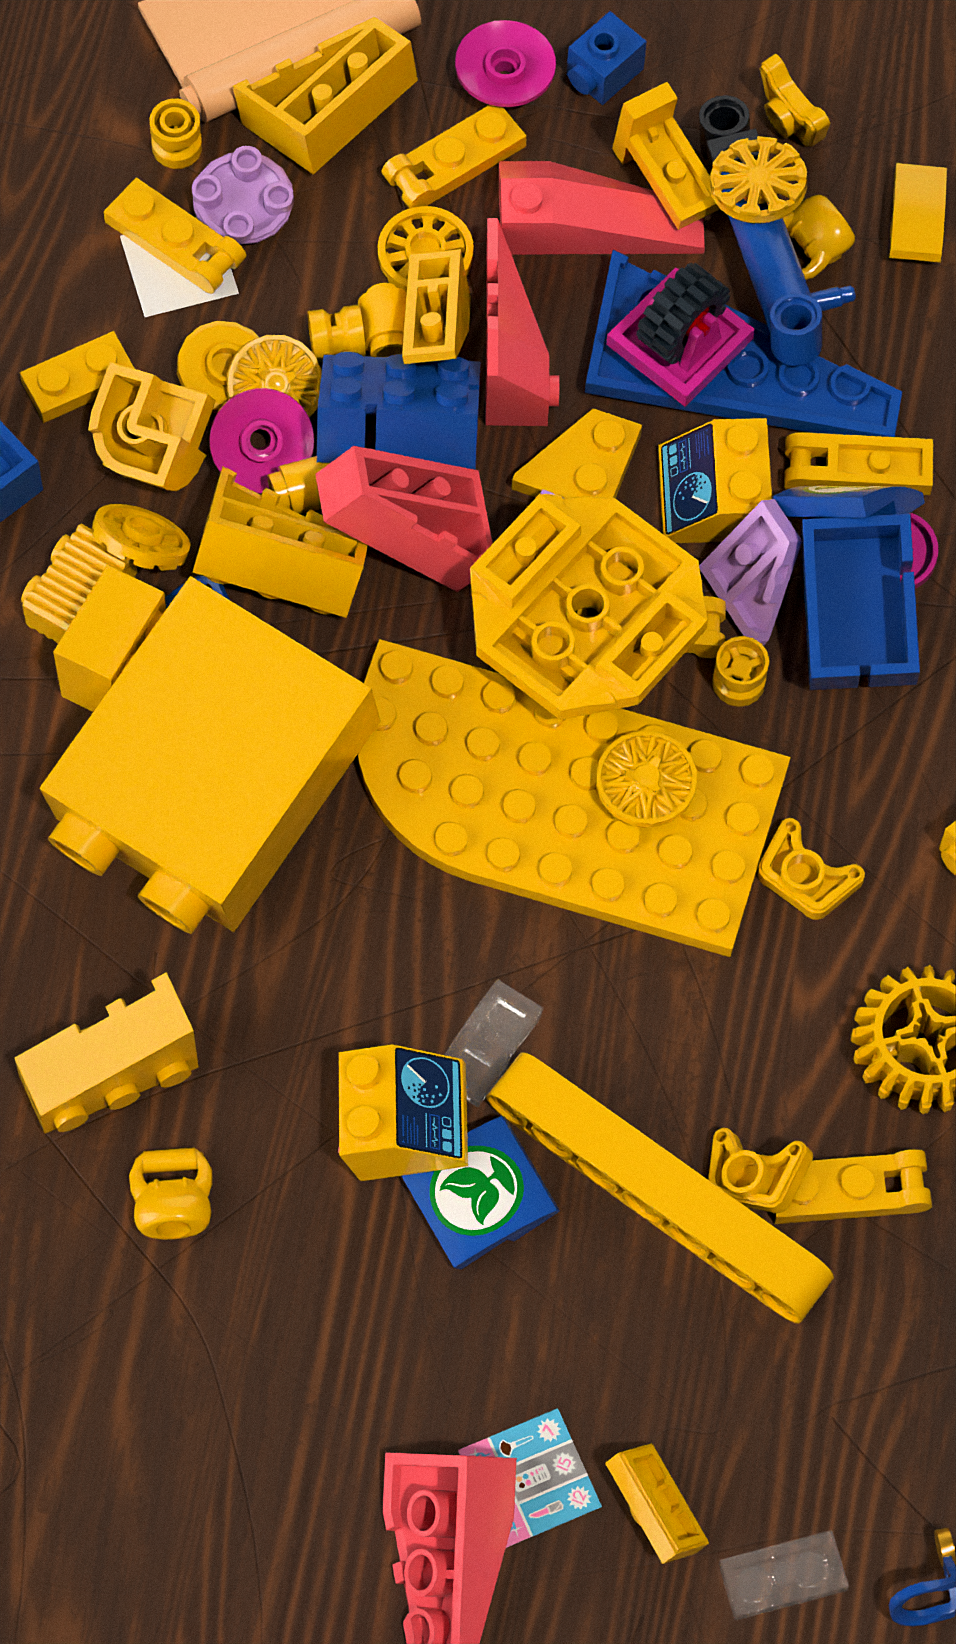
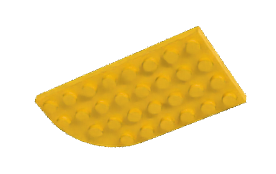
(511, 801)

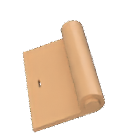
(236, 40)

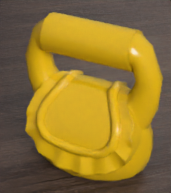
(819, 232)
(171, 1206)

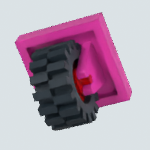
(682, 333)

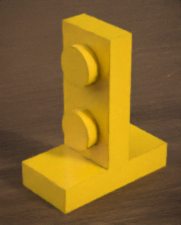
(664, 155)

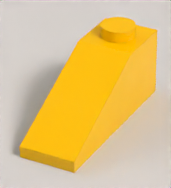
(435, 307)

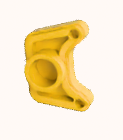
(788, 107)
(803, 877)
(757, 1179)

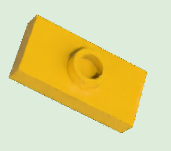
(657, 1503)

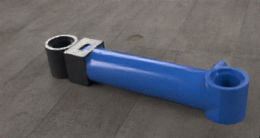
(769, 250)

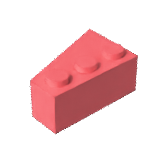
(409, 510)

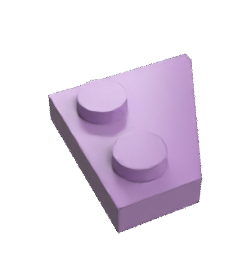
(754, 568)

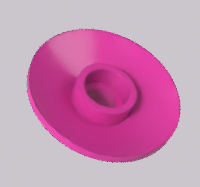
(509, 48)
(254, 409)

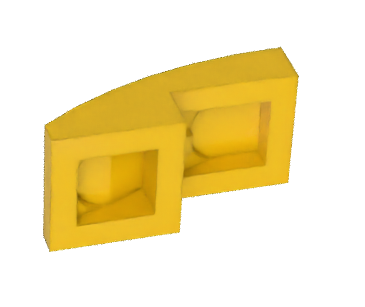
(918, 212)

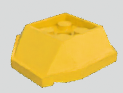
(577, 557)

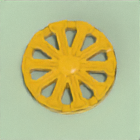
(758, 180)
(421, 240)
(140, 536)

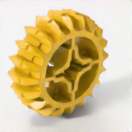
(886, 1054)

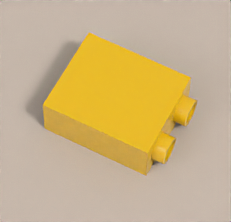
(207, 759)

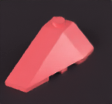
(579, 212)
(516, 354)
(450, 1539)

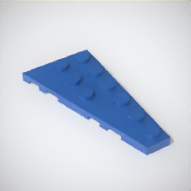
(753, 385)

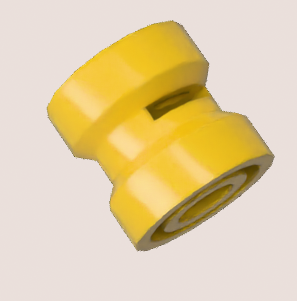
(175, 133)
(336, 332)
(745, 660)

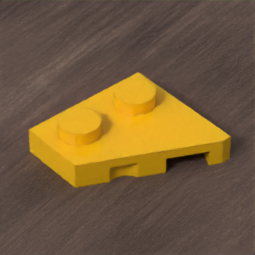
(583, 460)

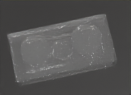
(783, 1575)

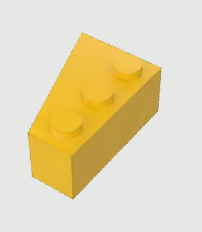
(329, 96)
(278, 551)
(110, 1060)

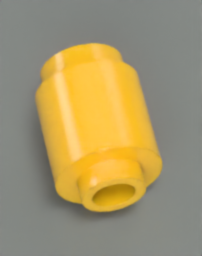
(383, 319)
(297, 484)

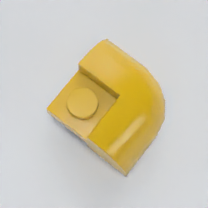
(149, 427)

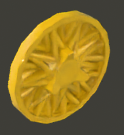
(208, 355)
(279, 365)
(646, 778)

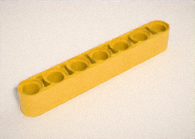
(660, 1188)

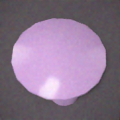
(243, 196)

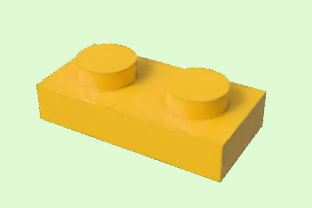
(72, 376)

